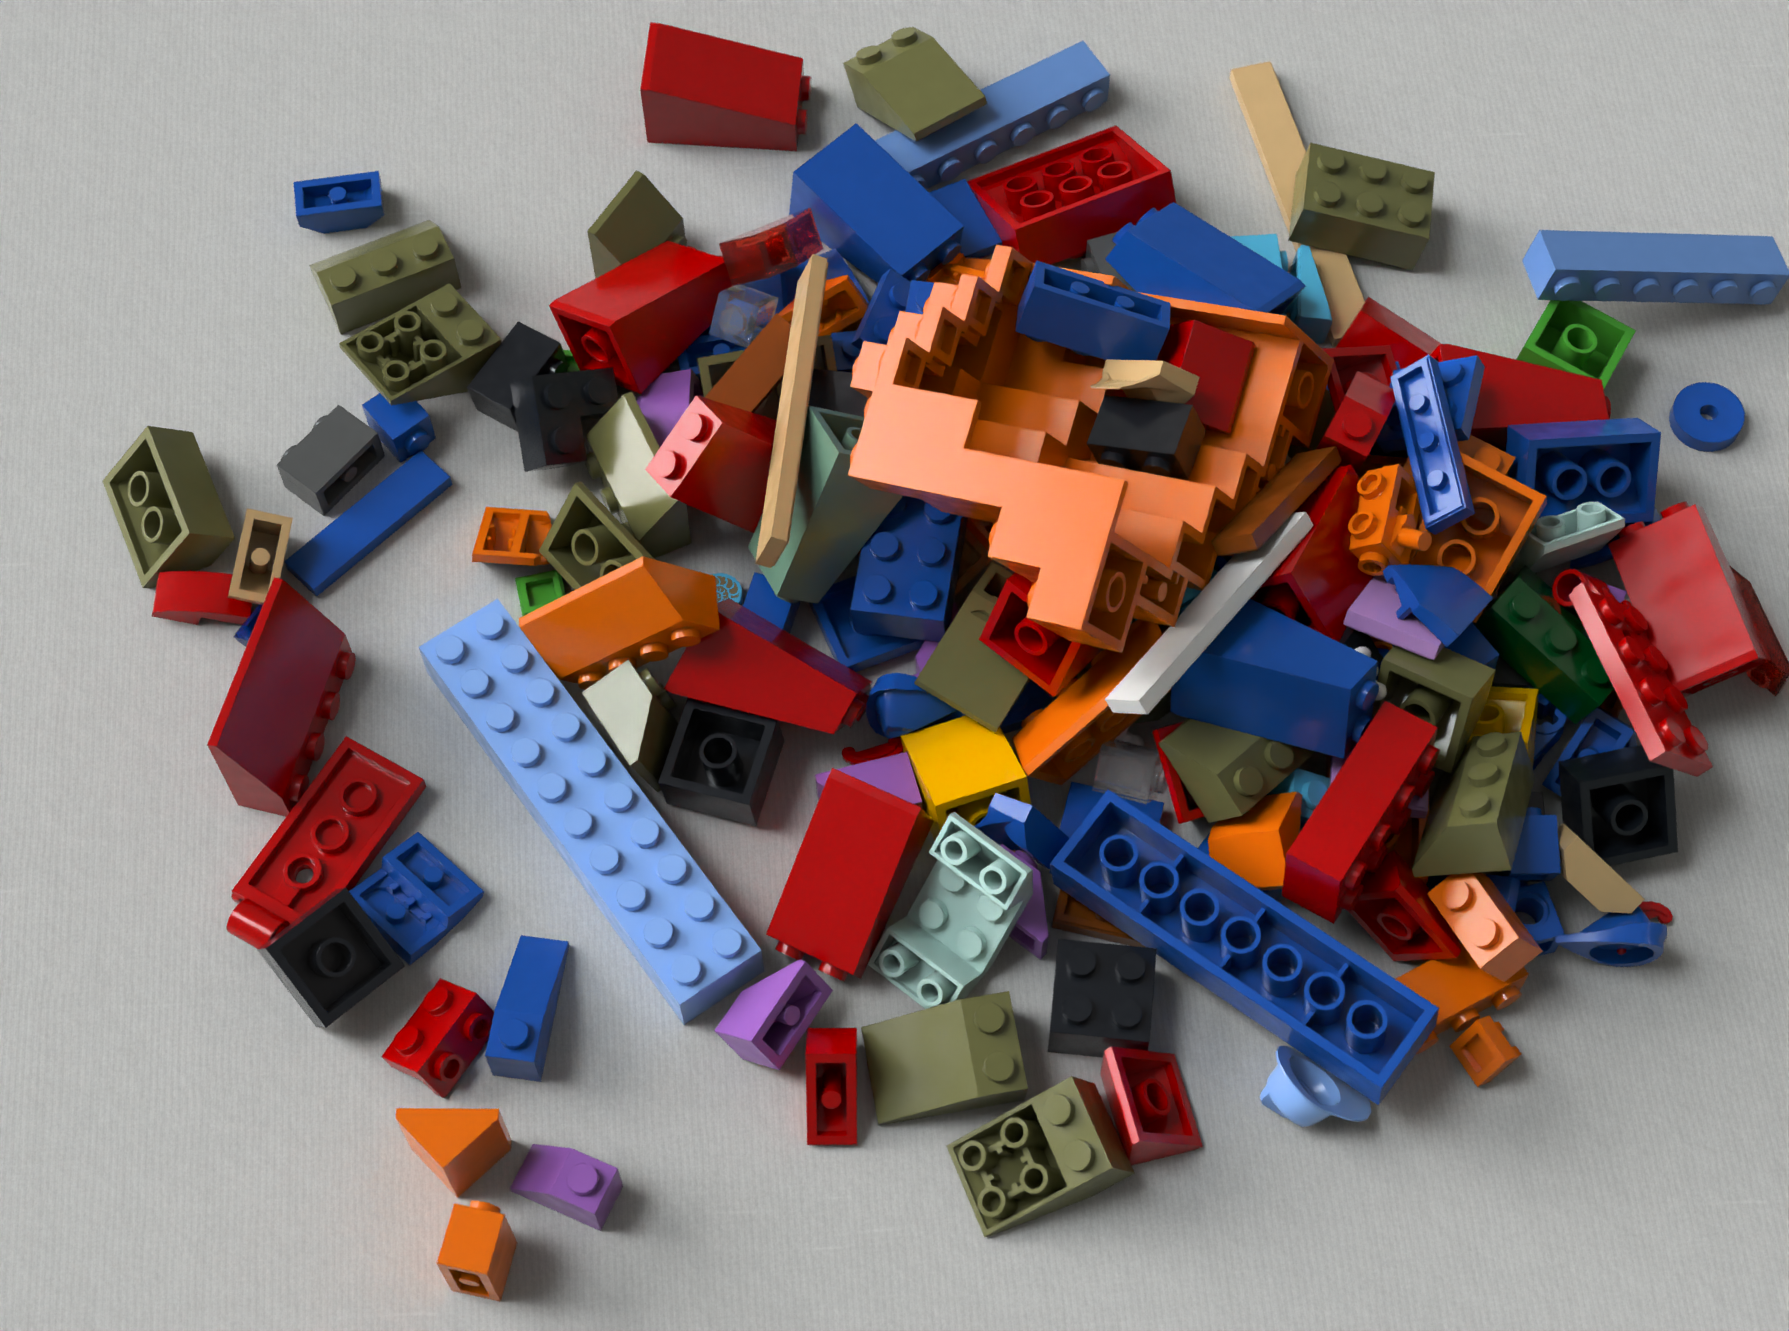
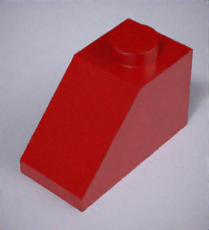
(1358, 420)
(831, 1086)

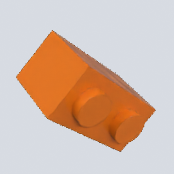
(1485, 924)
(477, 1250)

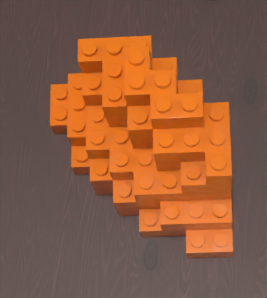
(1002, 434)

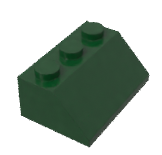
(1546, 645)

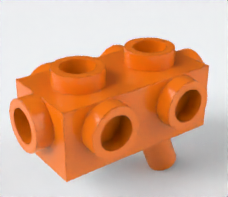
(1386, 520)

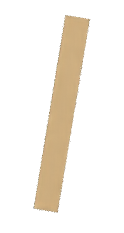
(1281, 156)
(792, 413)

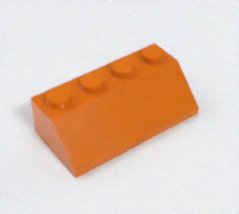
(623, 616)
(1073, 727)

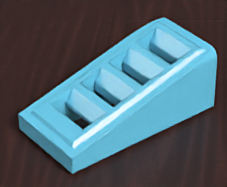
(1311, 307)

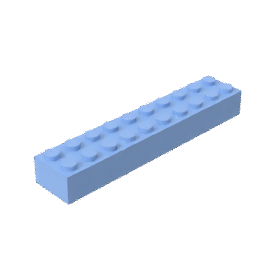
(593, 812)

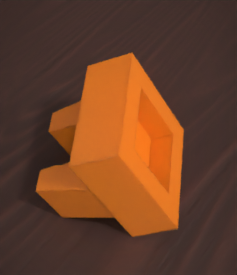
(1484, 1050)

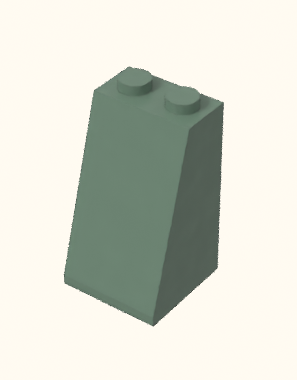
(830, 511)

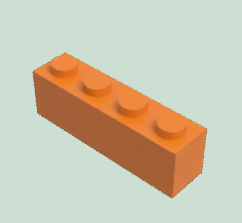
(1460, 991)

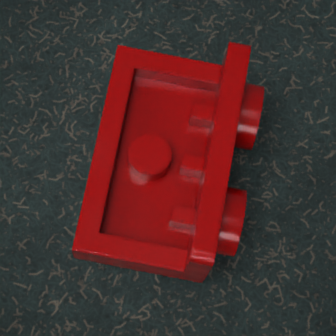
(441, 1037)

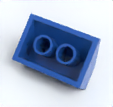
(1589, 463)

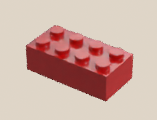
(1360, 812)

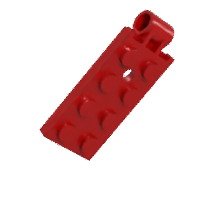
(1636, 673)
(331, 831)

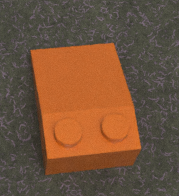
(1493, 536)

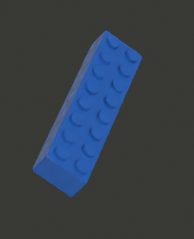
(910, 560)
(1244, 946)

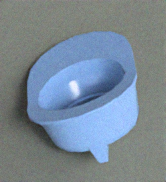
(1309, 1092)

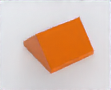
(456, 1142)

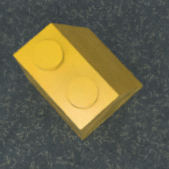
(962, 768)

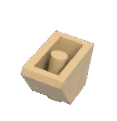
(259, 555)

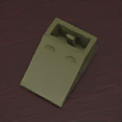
(424, 348)
(968, 671)
(1040, 1157)

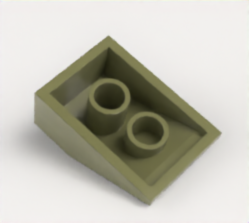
(911, 84)
(945, 1059)

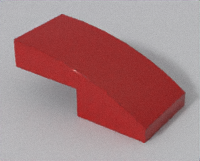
(197, 594)

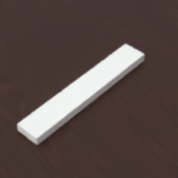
(1204, 620)

